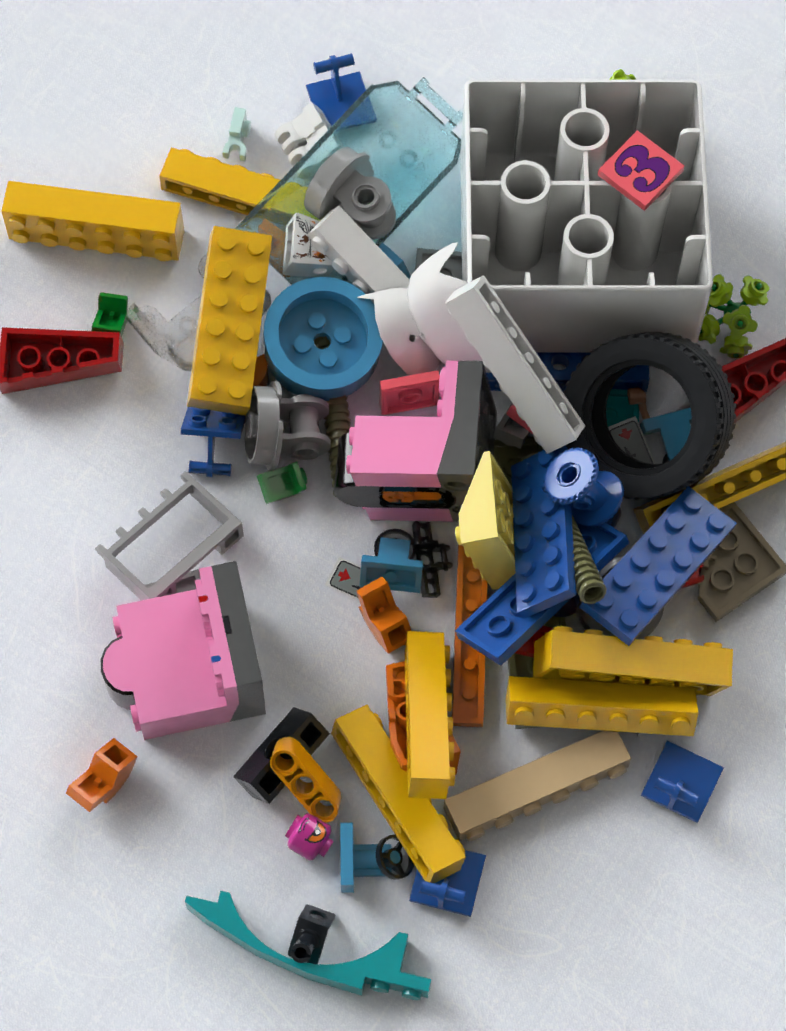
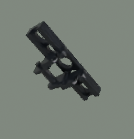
(431, 546)

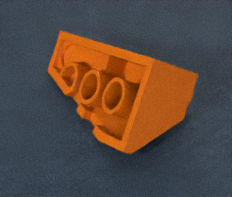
(397, 716)

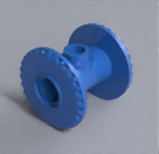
(577, 481)

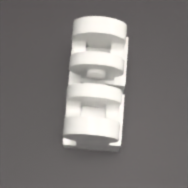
(302, 132)

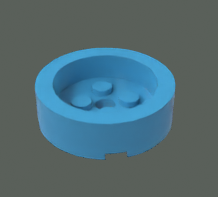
(315, 310)

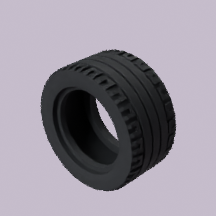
(708, 397)

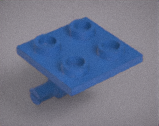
(338, 93)
(211, 424)
(682, 781)
(454, 892)

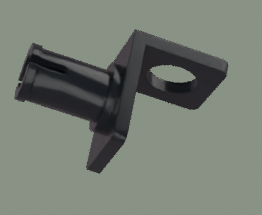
(310, 935)

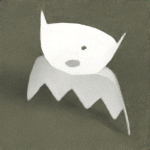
(423, 313)

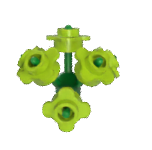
(736, 314)

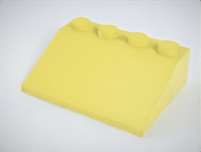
(487, 523)

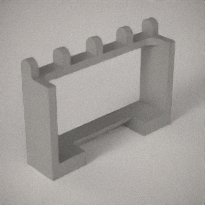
(221, 539)

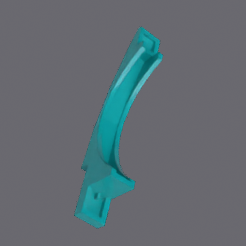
(378, 969)

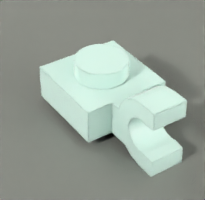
(239, 129)

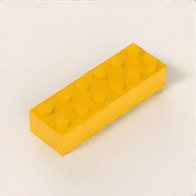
(93, 221)
(229, 321)
(645, 662)

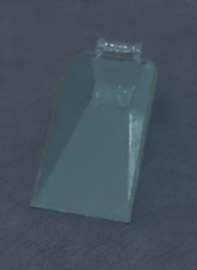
(406, 150)

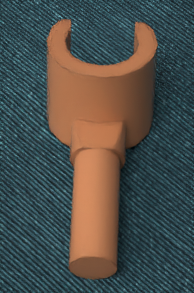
(638, 396)

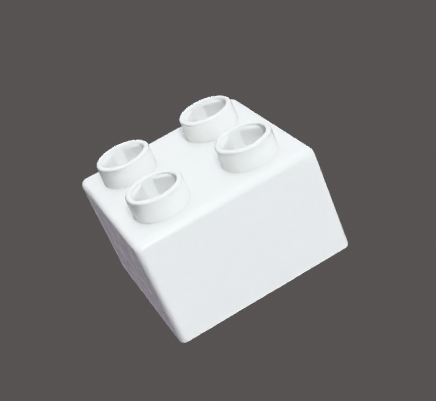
(561, 241)

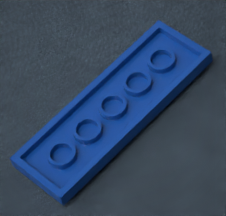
(540, 539)
(659, 565)
(498, 628)

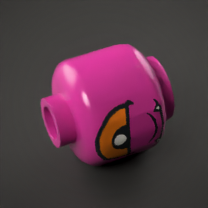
(309, 837)

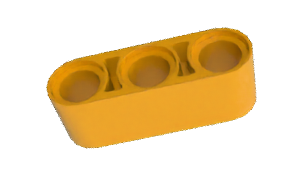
(305, 766)

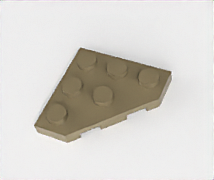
(738, 567)

